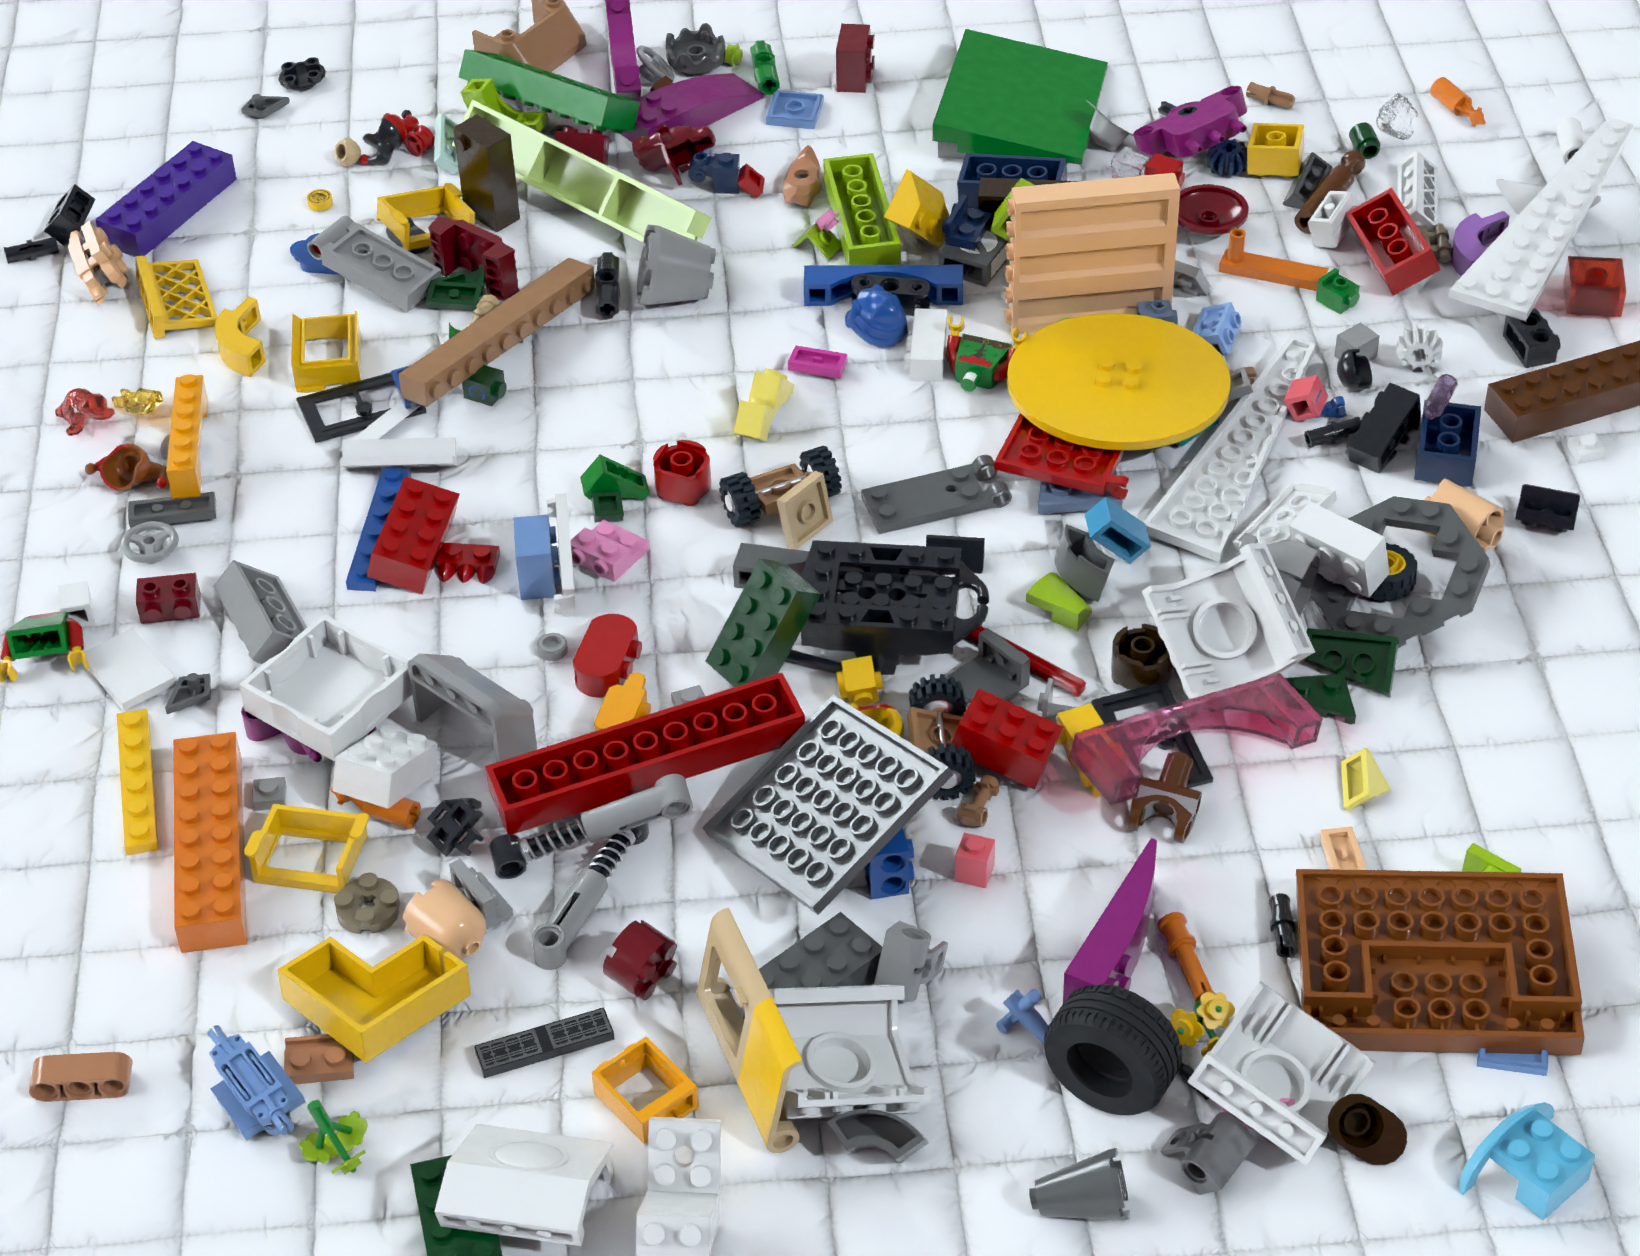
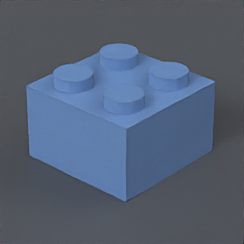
(536, 557)

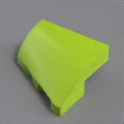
(1059, 598)

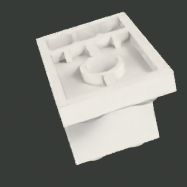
(681, 1199)

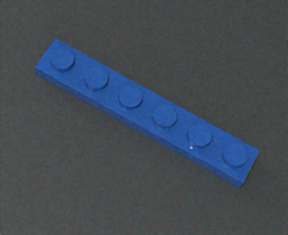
(381, 504)

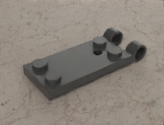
(928, 496)

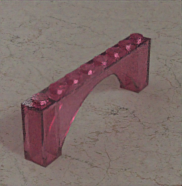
(1263, 707)

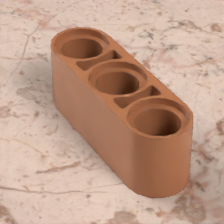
(80, 1076)

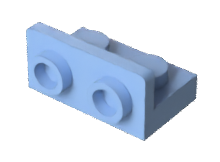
(1219, 325)

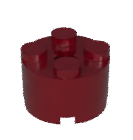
(640, 959)

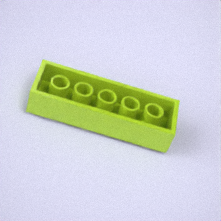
(861, 201)

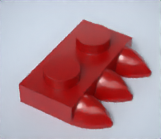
(467, 560)

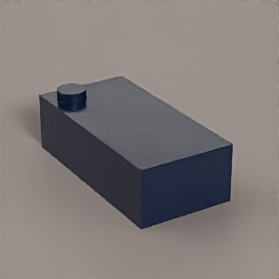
(1008, 167)

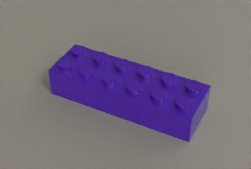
(167, 198)

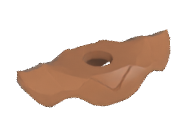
(803, 190)

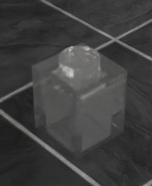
(1129, 163)

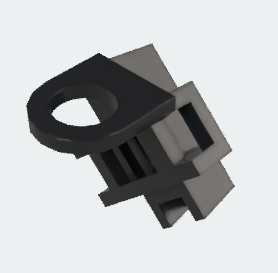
(449, 830)

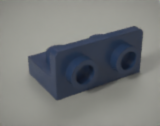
(965, 225)

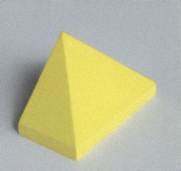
(1361, 779)

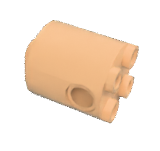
(1479, 515)

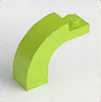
(485, 93)

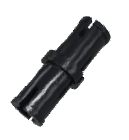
(31, 249)
(1318, 437)
(1283, 925)

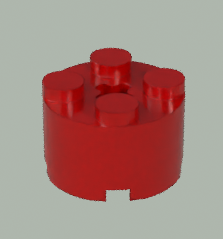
(682, 472)

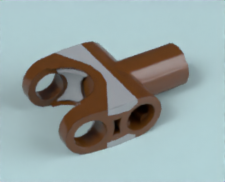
(1168, 797)

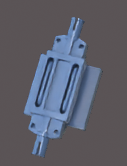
(253, 1087)

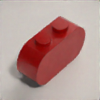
(606, 654)

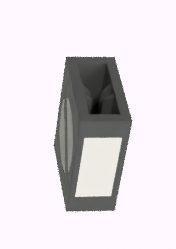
(978, 265)

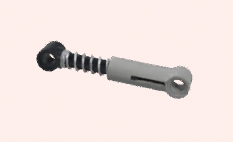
(667, 799)
(557, 934)

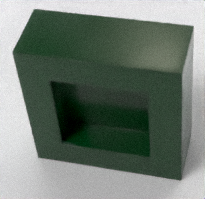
(607, 506)

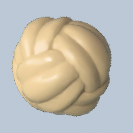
(347, 152)

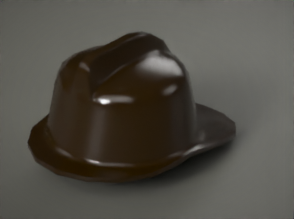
(1367, 1129)

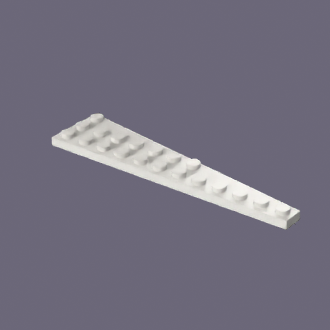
(1525, 254)
(1217, 483)

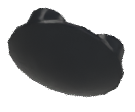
(301, 74)

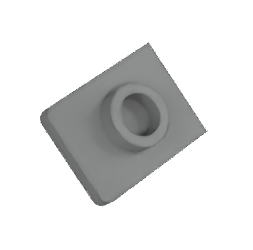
(1045, 704)

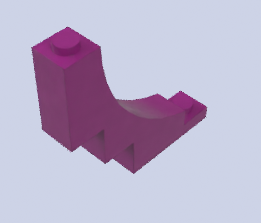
(622, 49)

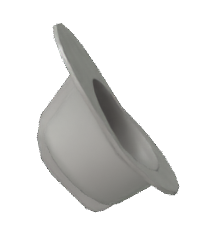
(1105, 132)

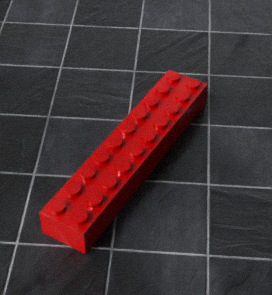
(639, 752)

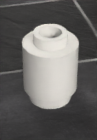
(153, 441)

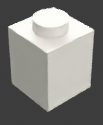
(78, 602)

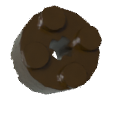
(1139, 658)

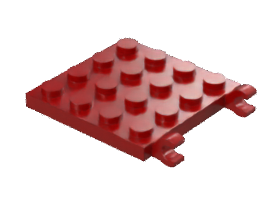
(1050, 459)

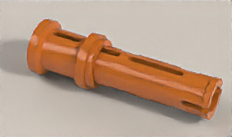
(1182, 946)

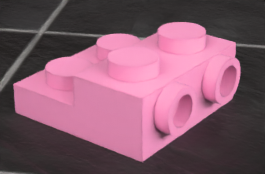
(607, 549)

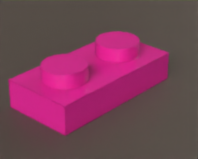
(817, 362)

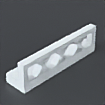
(1419, 189)
(399, 452)

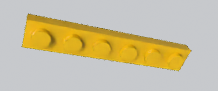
(137, 782)

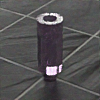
(1440, 396)

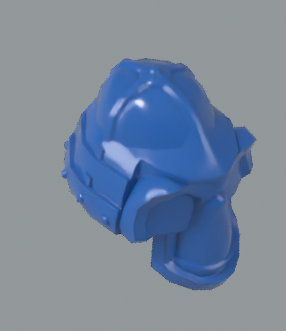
(877, 317)

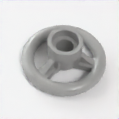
(653, 66)
(150, 545)

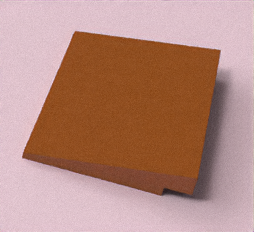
(1440, 960)

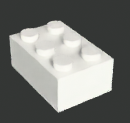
(1347, 550)
(385, 766)

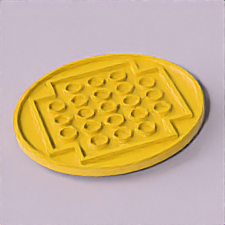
(1118, 381)

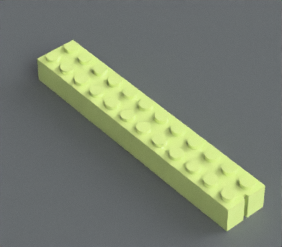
(591, 184)

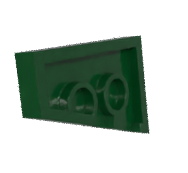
(1359, 656)

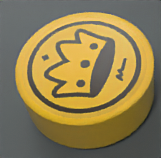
(319, 200)

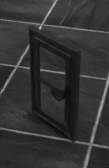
(363, 408)
(1163, 697)

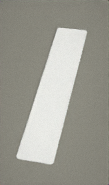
(385, 422)

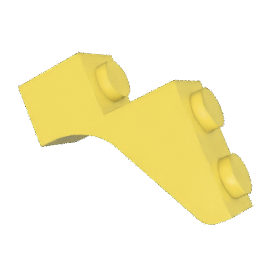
(766, 397)

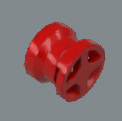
(419, 140)

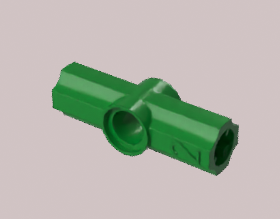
(764, 67)

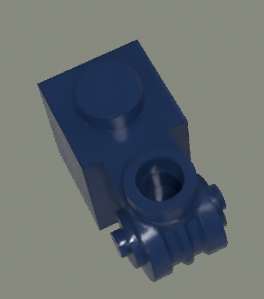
(721, 168)

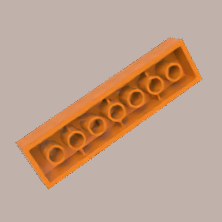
(209, 843)

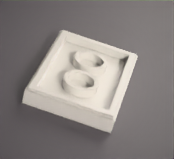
(129, 669)

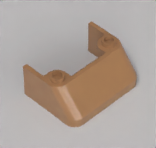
(545, 44)

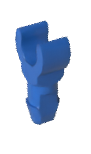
(1331, 408)

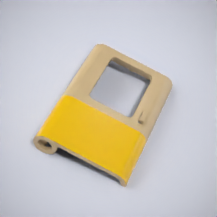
(757, 1047)

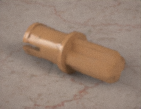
(1270, 95)

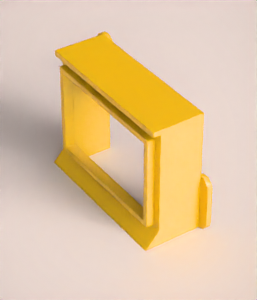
(396, 207)
(315, 375)
(311, 824)

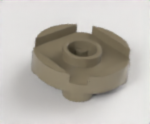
(364, 890)

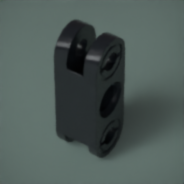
(904, 288)

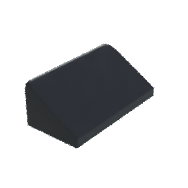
(972, 549)

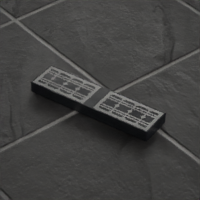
(544, 1042)

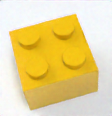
(1275, 149)

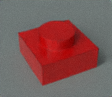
(751, 181)

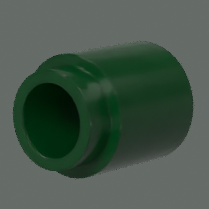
(1365, 140)

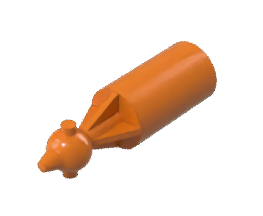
(1456, 101)
(403, 813)

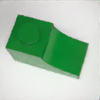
(612, 476)

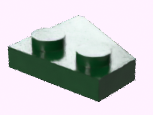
(457, 291)
(1326, 695)

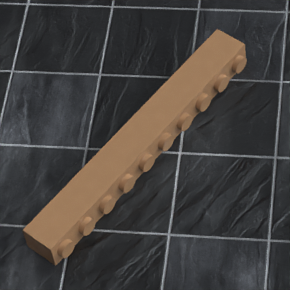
(496, 332)

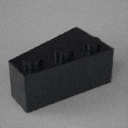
(1385, 427)

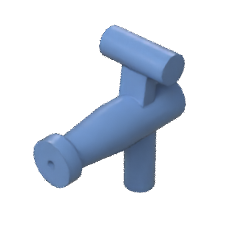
(1022, 1010)

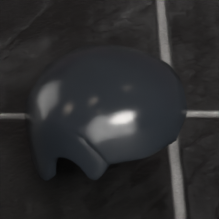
(1354, 370)

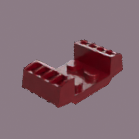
(468, 246)

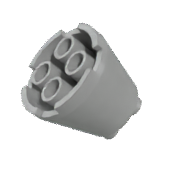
(673, 268)

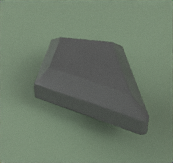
(263, 106)
(189, 692)

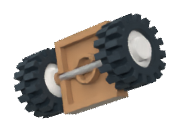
(747, 494)
(932, 723)

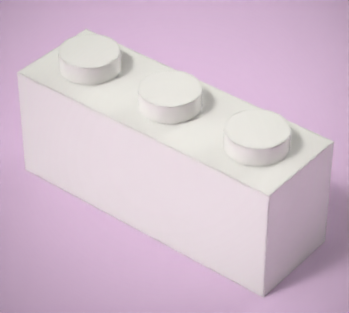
(926, 344)

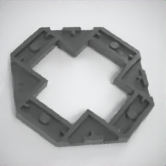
(1423, 613)

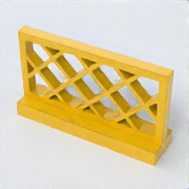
(155, 297)

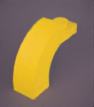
(236, 349)

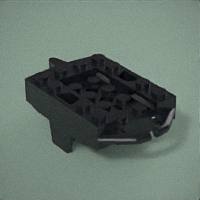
(889, 600)

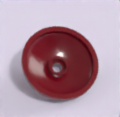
(1211, 209)

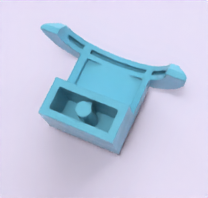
(1536, 1154)

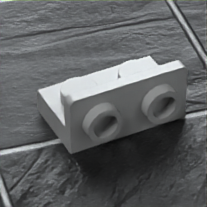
(480, 893)

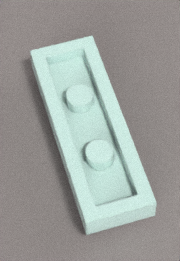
(444, 152)

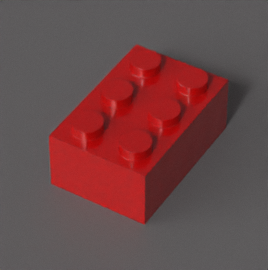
(1007, 738)

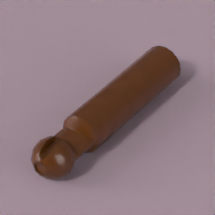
(1338, 179)

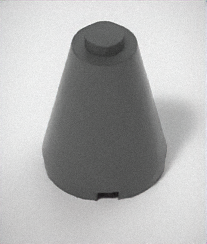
(1084, 1190)

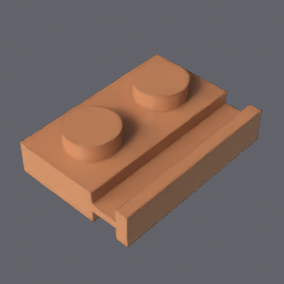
(317, 1059)

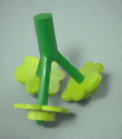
(349, 1133)

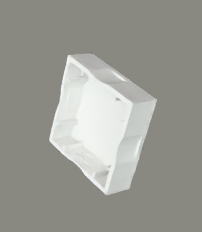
(327, 687)

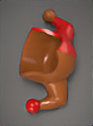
(127, 468)

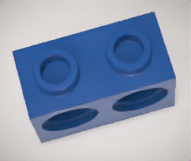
(890, 869)

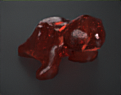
(81, 405)

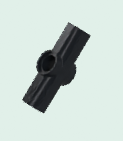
(607, 285)

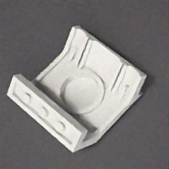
(1229, 623)
(847, 1051)
(1276, 1054)
(522, 1183)

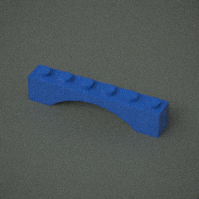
(832, 283)

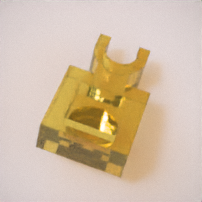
(141, 402)

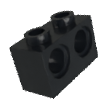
(69, 214)
(1532, 339)

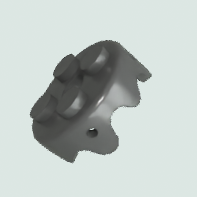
(695, 50)

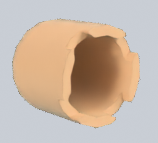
(446, 918)

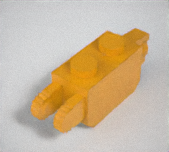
(623, 703)

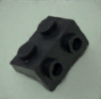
(1547, 507)

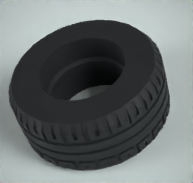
(1113, 1049)

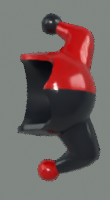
(388, 137)

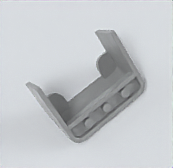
(450, 680)

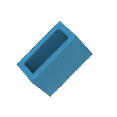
(1117, 530)

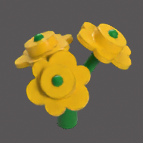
(1210, 1012)

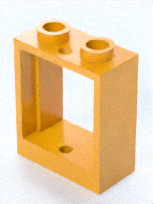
(676, 1103)

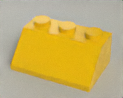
(918, 209)

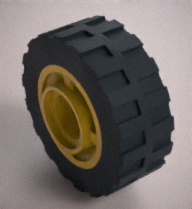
(1401, 576)

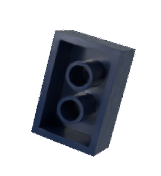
(1449, 445)

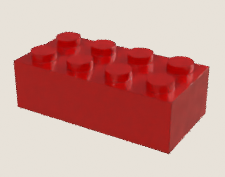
(1392, 241)
(413, 535)

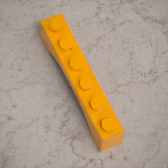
(183, 460)

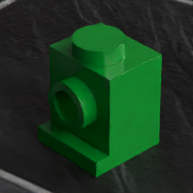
(1337, 292)

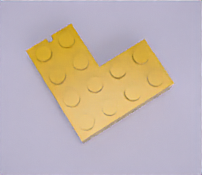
(374, 1005)

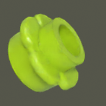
(733, 54)

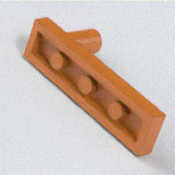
(1267, 268)

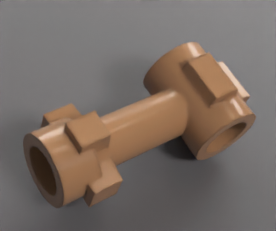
(975, 813)

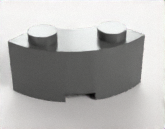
(1082, 563)
(877, 1129)

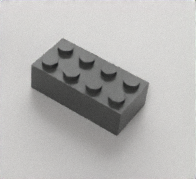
(827, 957)

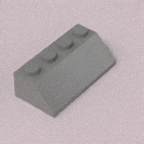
(259, 610)

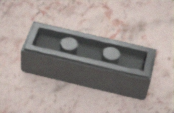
(1311, 174)

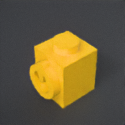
(859, 681)

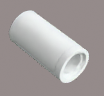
(1570, 137)

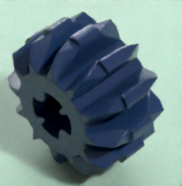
(1227, 158)

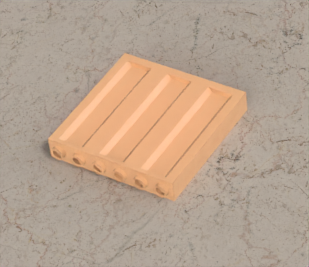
(1089, 248)

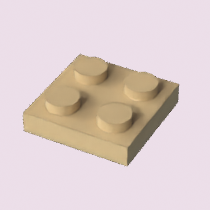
(804, 510)

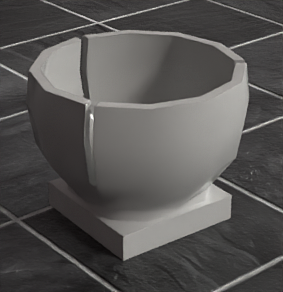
(1296, 566)

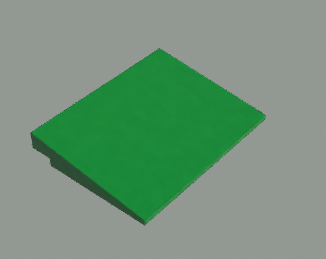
(1018, 99)

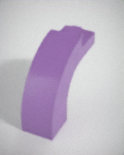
(1472, 235)

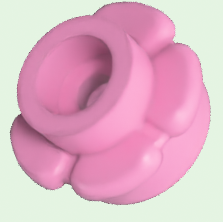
(827, 220)

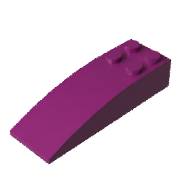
(692, 103)
(1120, 932)

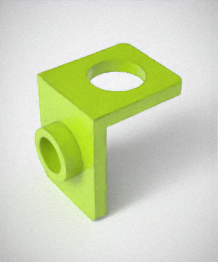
(823, 240)

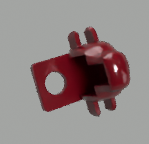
(672, 148)

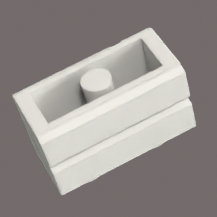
(1329, 220)

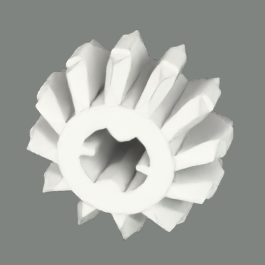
(1419, 347)

